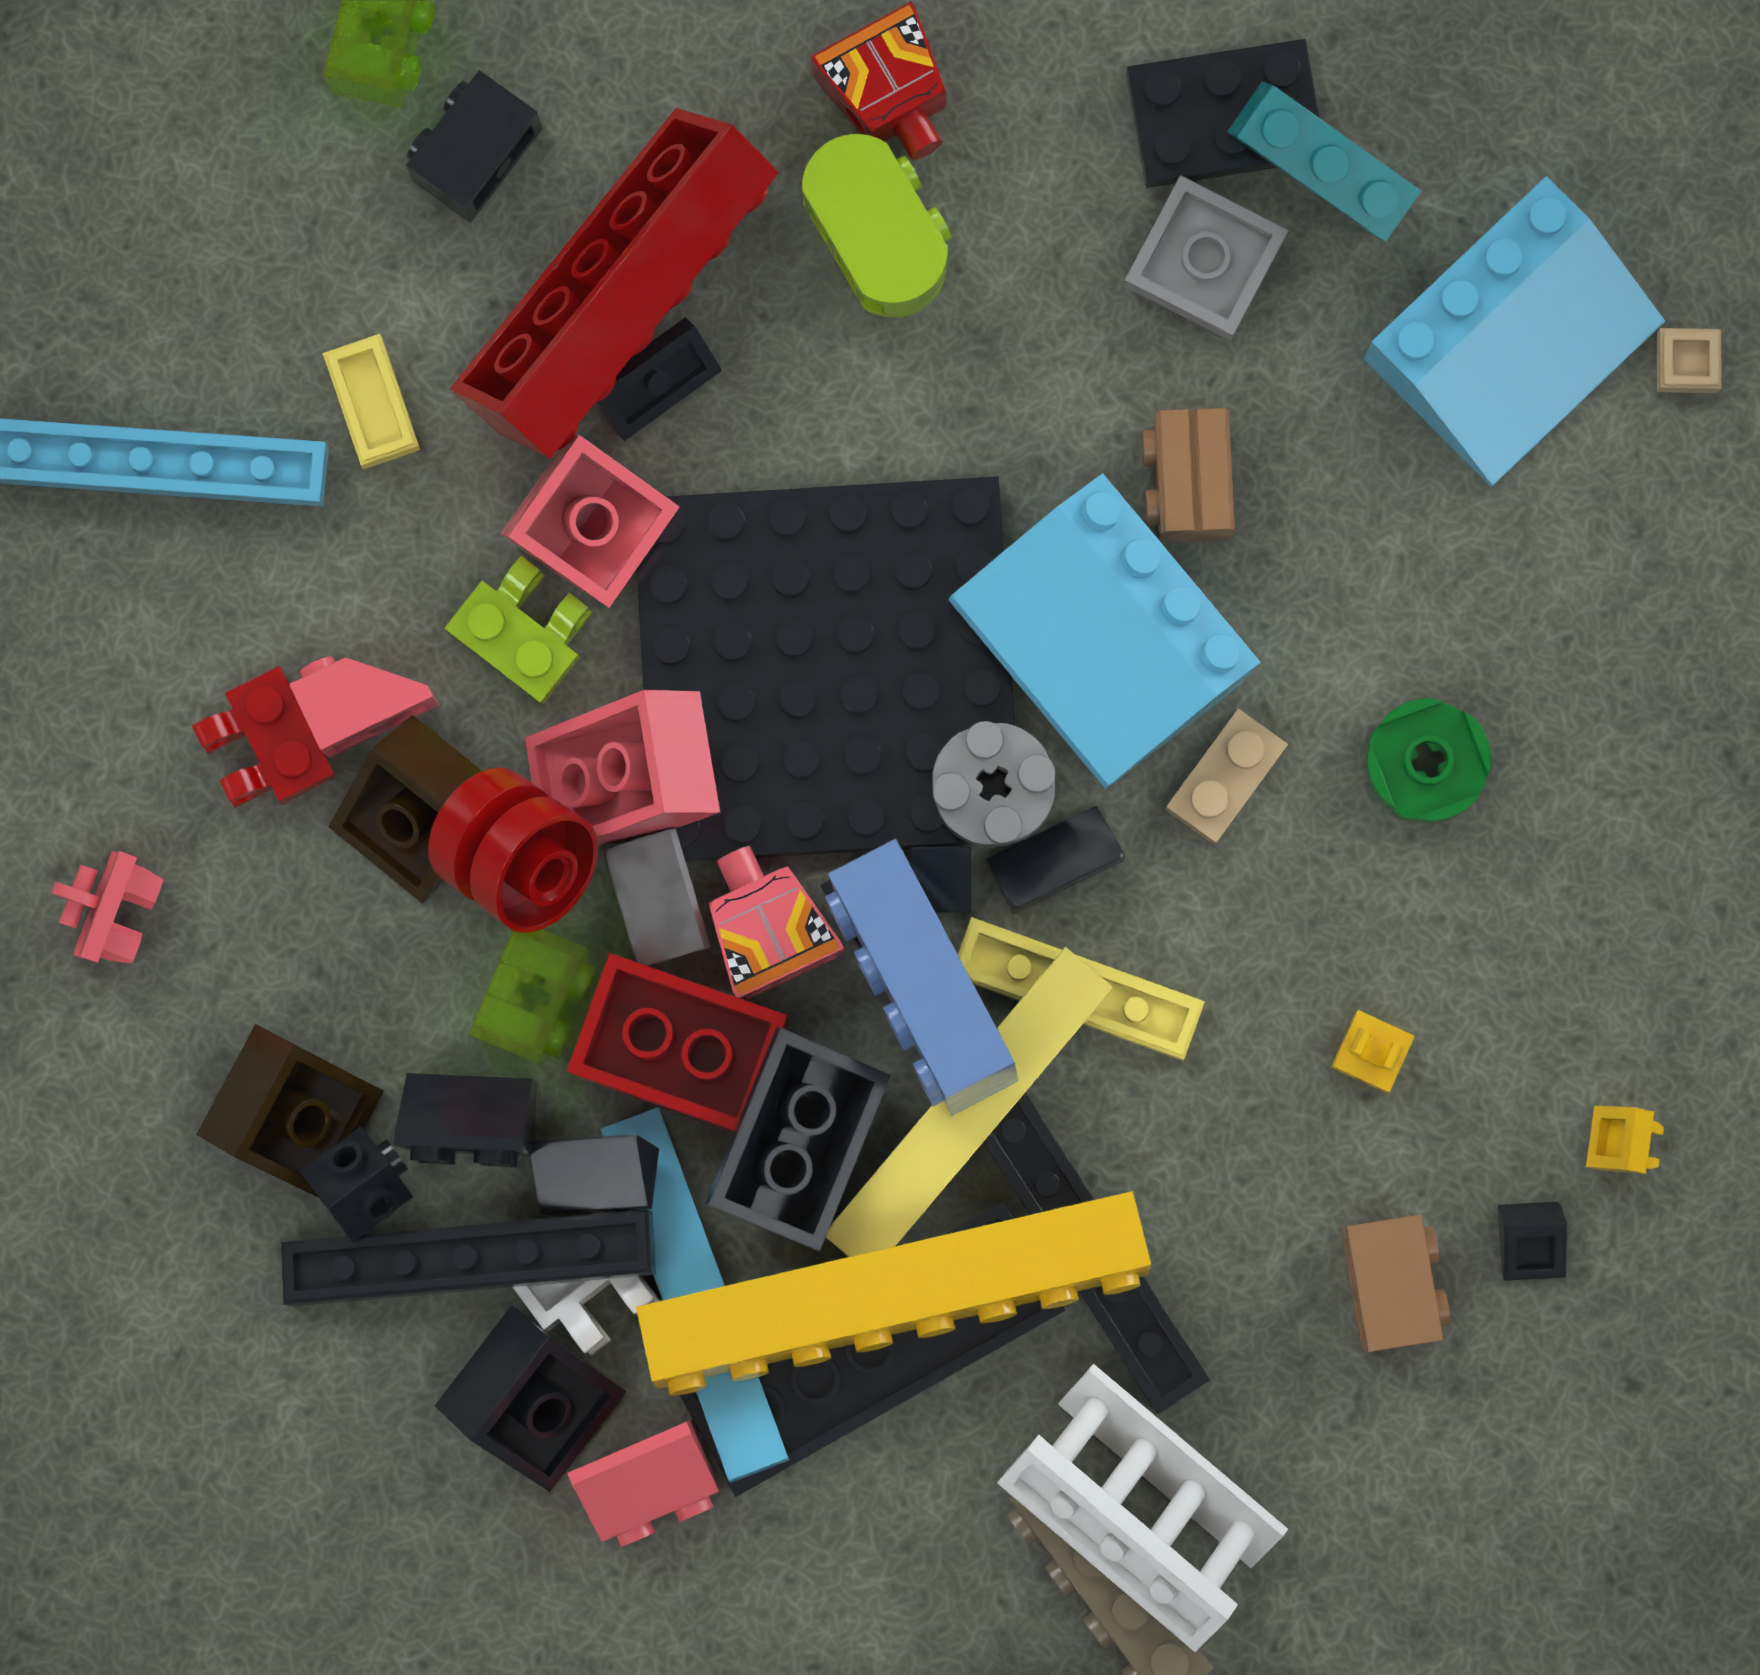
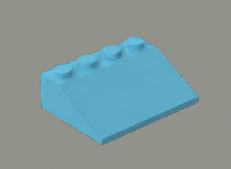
(1515, 332)
(1104, 631)

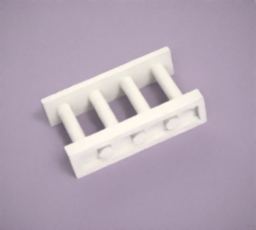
(1113, 1538)

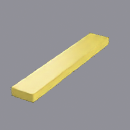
(943, 1142)

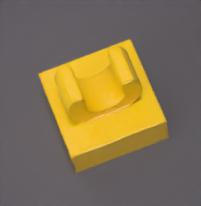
(1372, 1051)
(1622, 1139)

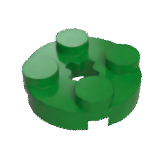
(1442, 729)

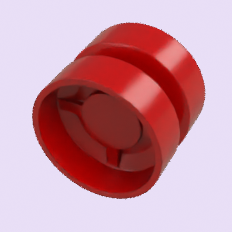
(513, 849)

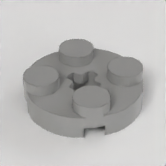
(1001, 819)

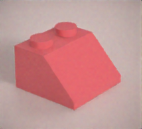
(590, 520)
(647, 1482)

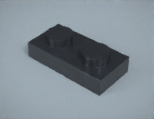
(658, 378)

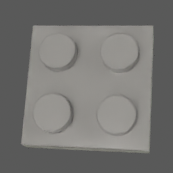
(1205, 258)

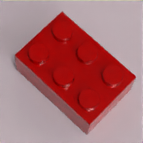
(673, 1042)

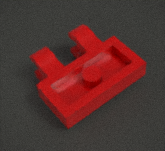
(278, 735)

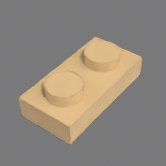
(1226, 776)

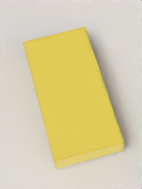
(371, 401)

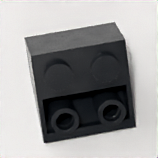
(466, 1117)

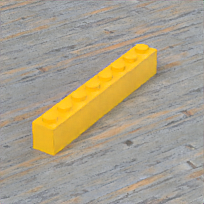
(894, 1292)

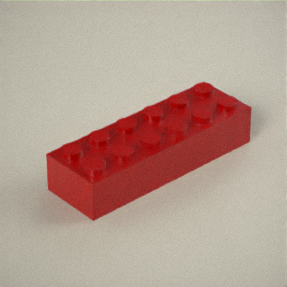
(615, 281)

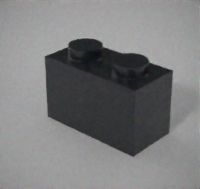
(472, 145)

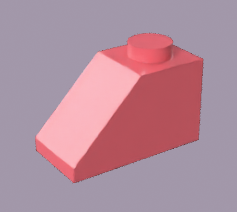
(355, 702)

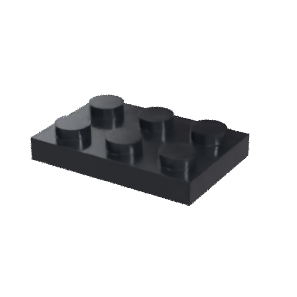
(1192, 102)

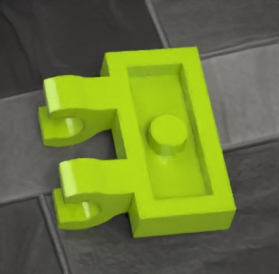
(513, 641)

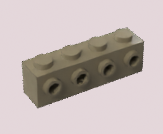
(1113, 1613)

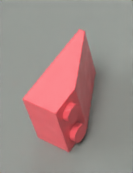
(630, 764)

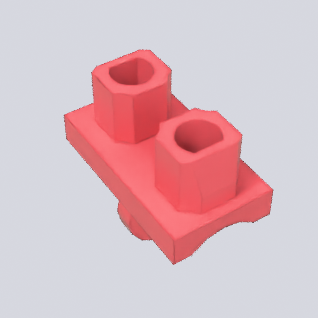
(119, 882)

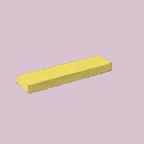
(1131, 1011)

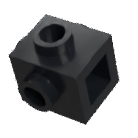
(358, 1182)

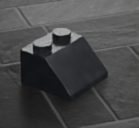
(529, 1399)

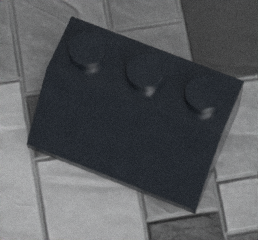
(797, 1139)

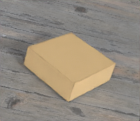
(1689, 360)

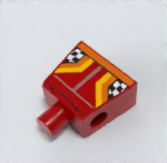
(886, 81)

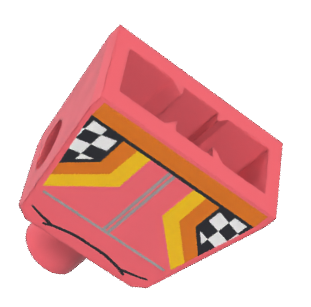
(768, 926)

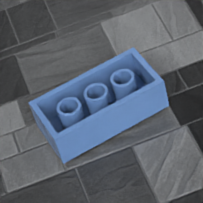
(924, 978)

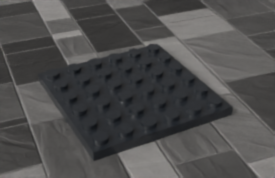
(825, 657)

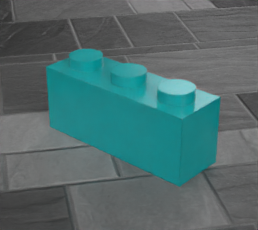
(1324, 161)

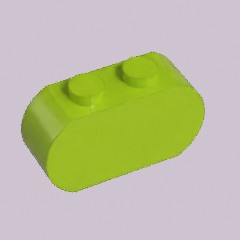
(876, 224)

